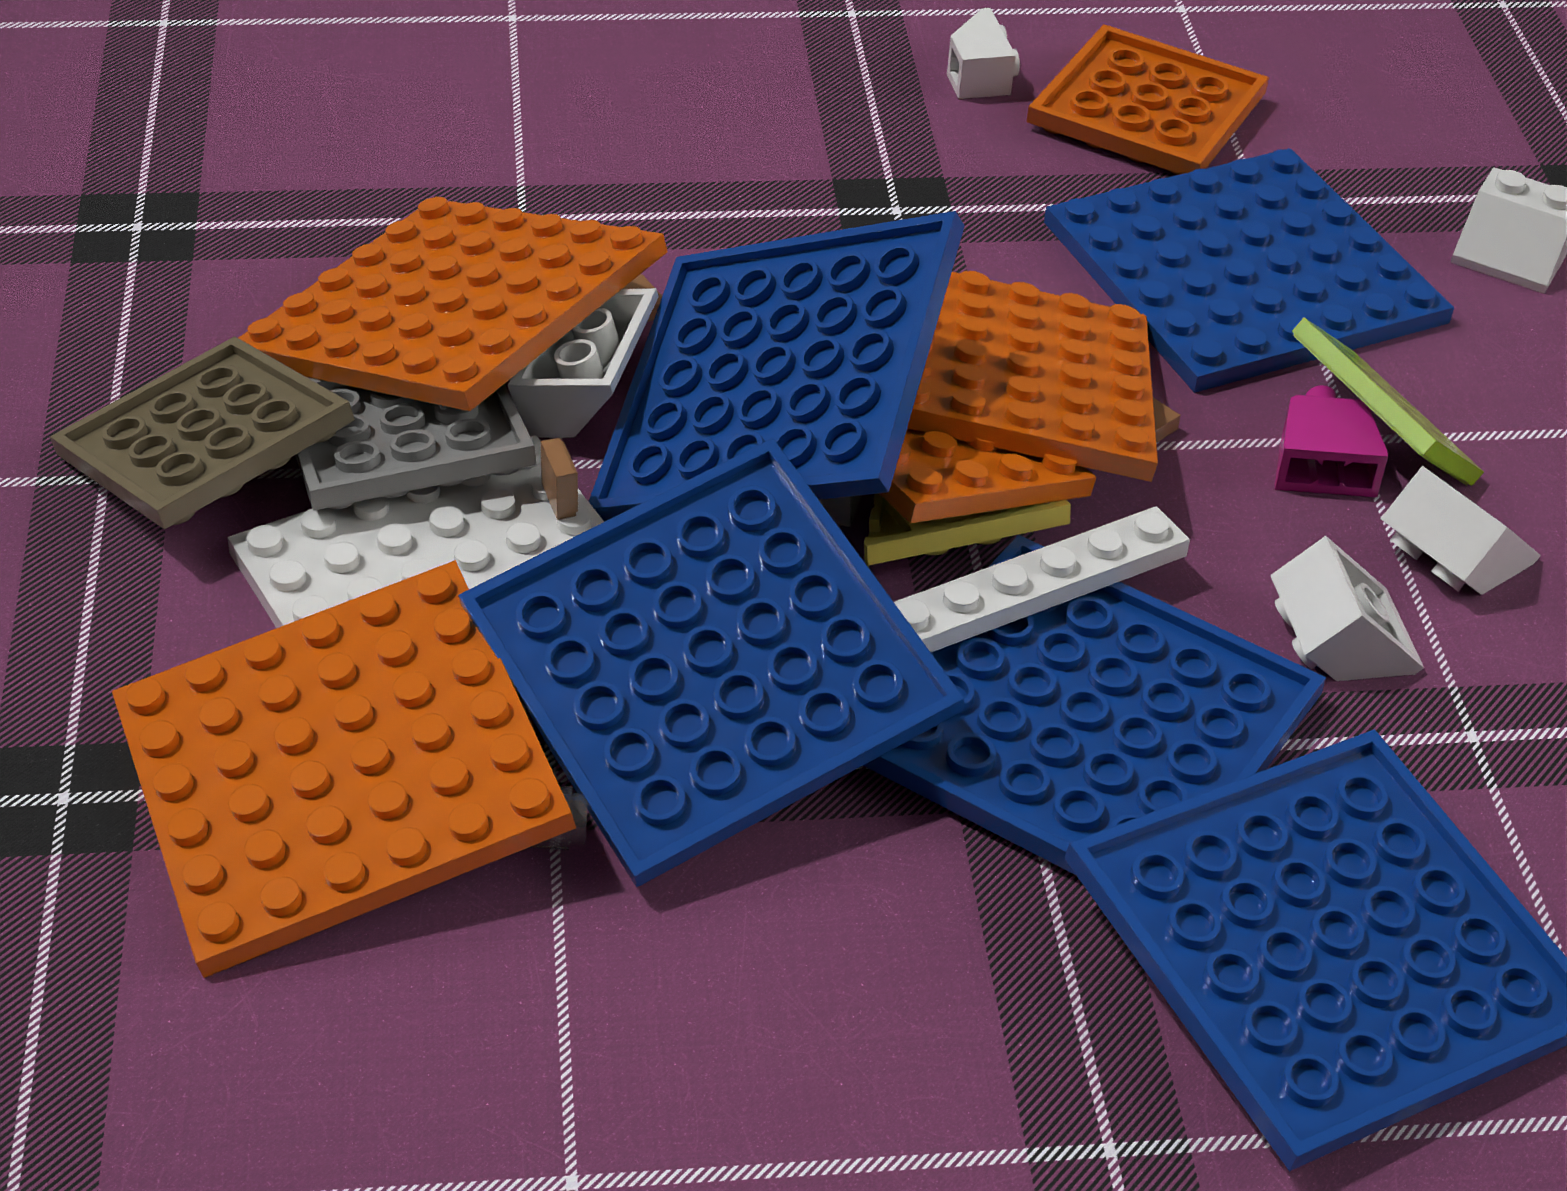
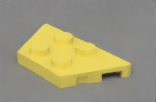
(895, 538)

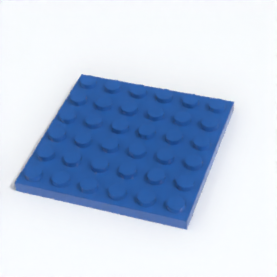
(1238, 260)
(786, 344)
(709, 659)
(1098, 717)
(1330, 944)

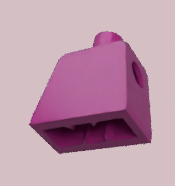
(1330, 446)

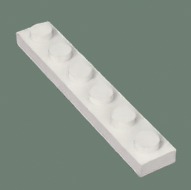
(1043, 578)

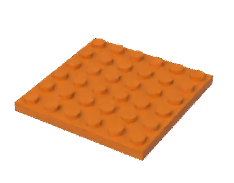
(453, 300)
(1040, 376)
(335, 767)

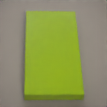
(1387, 403)

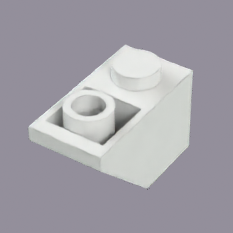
(981, 58)

